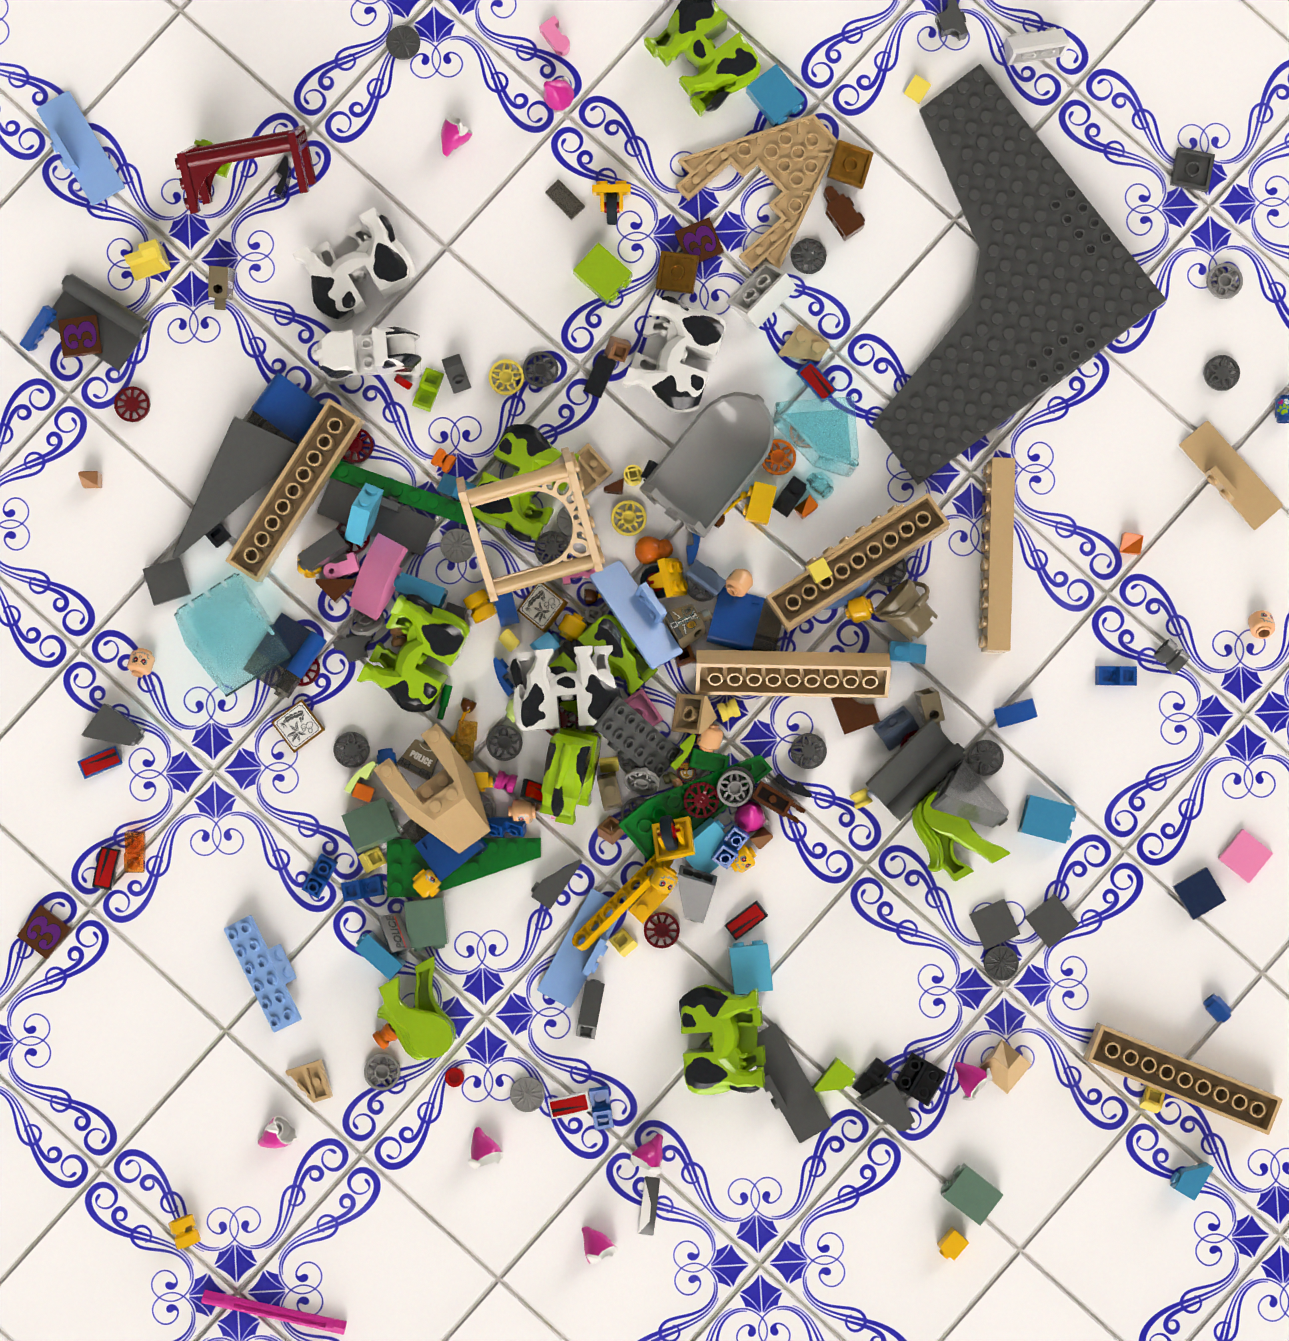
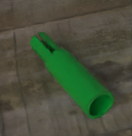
(444, 701)

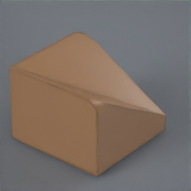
(617, 349)
(90, 479)
(610, 830)
(761, 837)

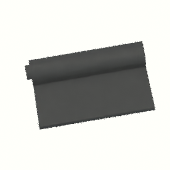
(118, 325)
(915, 769)

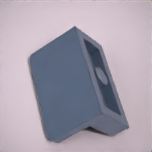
(705, 578)
(895, 727)

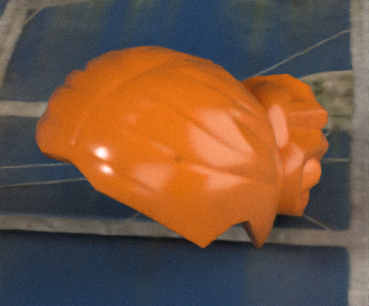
(651, 549)

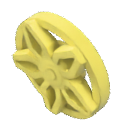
(506, 377)
(628, 518)

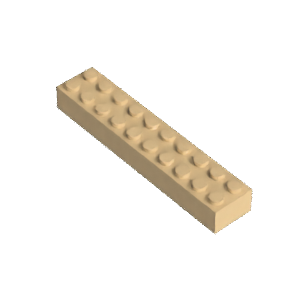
(295, 491)
(998, 555)
(859, 562)
(792, 673)
(1182, 1078)

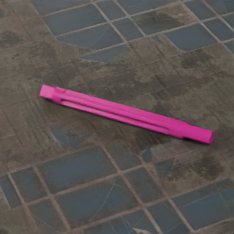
(274, 1312)

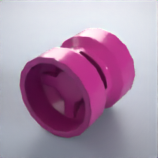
(505, 781)

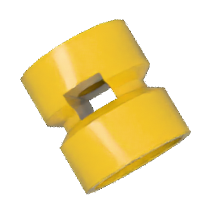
(479, 606)
(184, 1231)

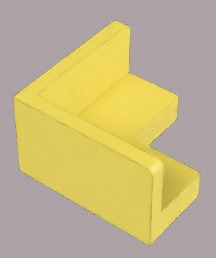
(148, 260)

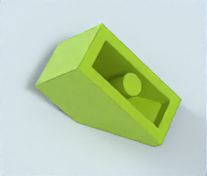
(835, 1077)

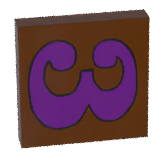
(699, 240)
(80, 336)
(44, 932)

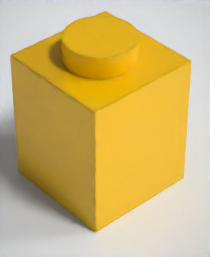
(952, 1244)

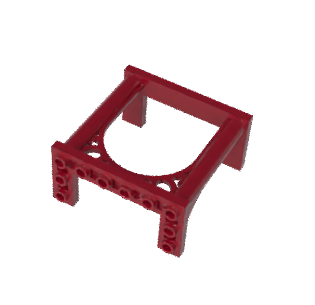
(201, 164)

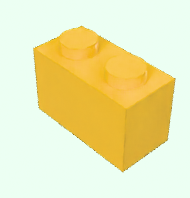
(760, 503)
(646, 904)

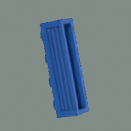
(38, 328)

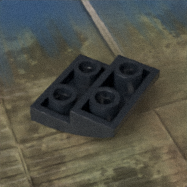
(920, 1079)

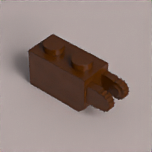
(842, 213)
(775, 801)

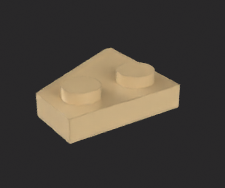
(804, 345)
(592, 468)

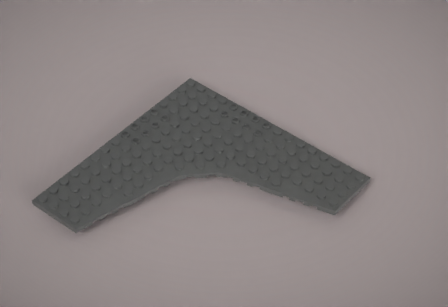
(1045, 290)

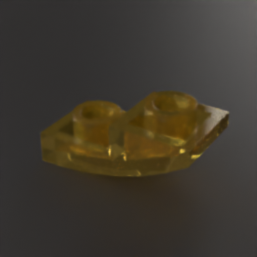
(465, 737)

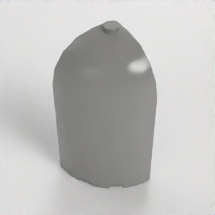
(712, 461)

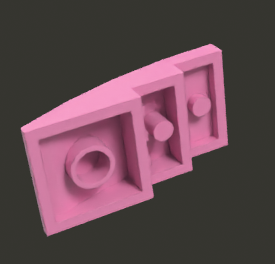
(377, 576)

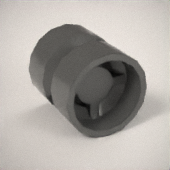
(1174, 658)

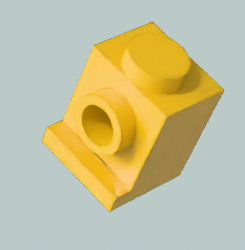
(483, 780)

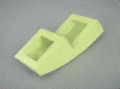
(365, 772)

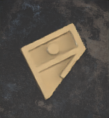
(312, 1080)

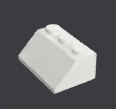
(1035, 46)
(761, 294)

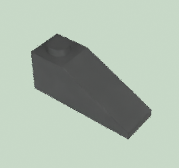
(552, 886)

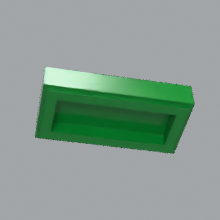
(707, 761)

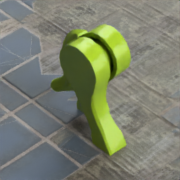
(941, 830)
(422, 1030)

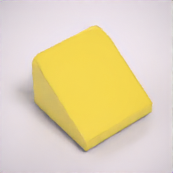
(917, 89)
(819, 570)
(509, 640)
(609, 764)
(372, 859)
(623, 942)
(1152, 1099)

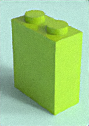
(603, 274)

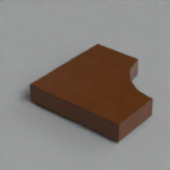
(853, 714)

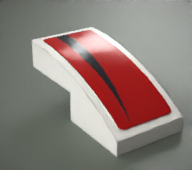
(569, 1105)

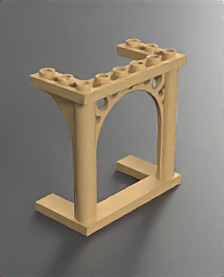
(560, 471)

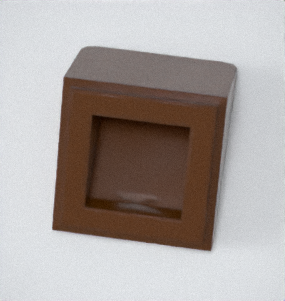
(615, 487)

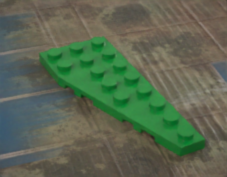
(639, 822)
(502, 853)

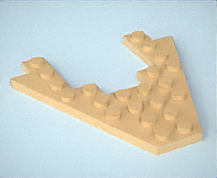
(793, 160)

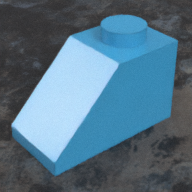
(449, 486)
(546, 641)
(907, 652)
(1191, 1179)

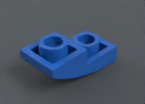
(506, 610)
(501, 670)
(1015, 713)
(501, 825)
(729, 846)
(319, 876)

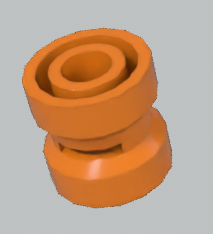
(443, 460)
(385, 1036)

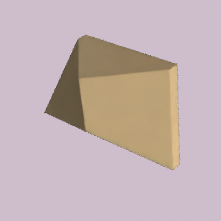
(692, 714)
(1005, 1066)

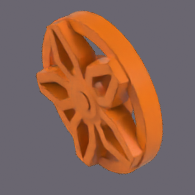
(778, 457)

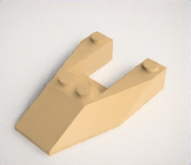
(447, 802)

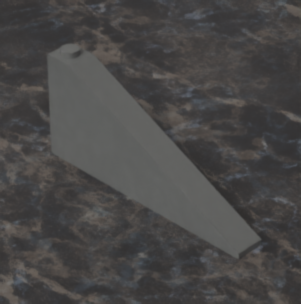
(241, 468)
(969, 798)

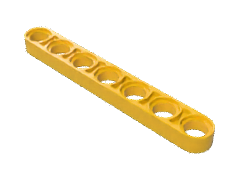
(614, 904)

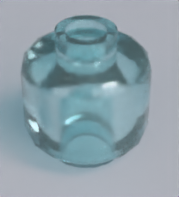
(820, 485)

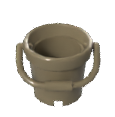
(907, 609)

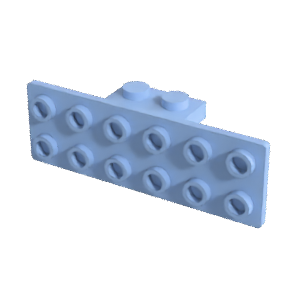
(80, 148)
(637, 613)
(570, 965)
(266, 971)

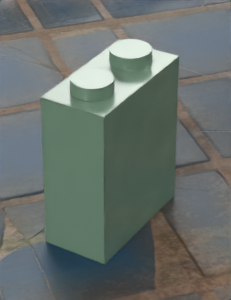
(372, 825)
(426, 923)
(971, 1193)

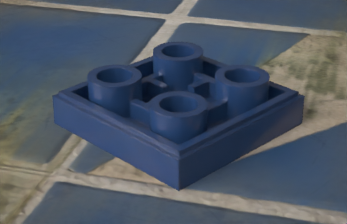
(1199, 893)

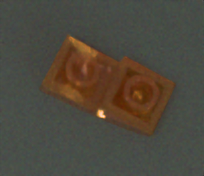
(135, 852)

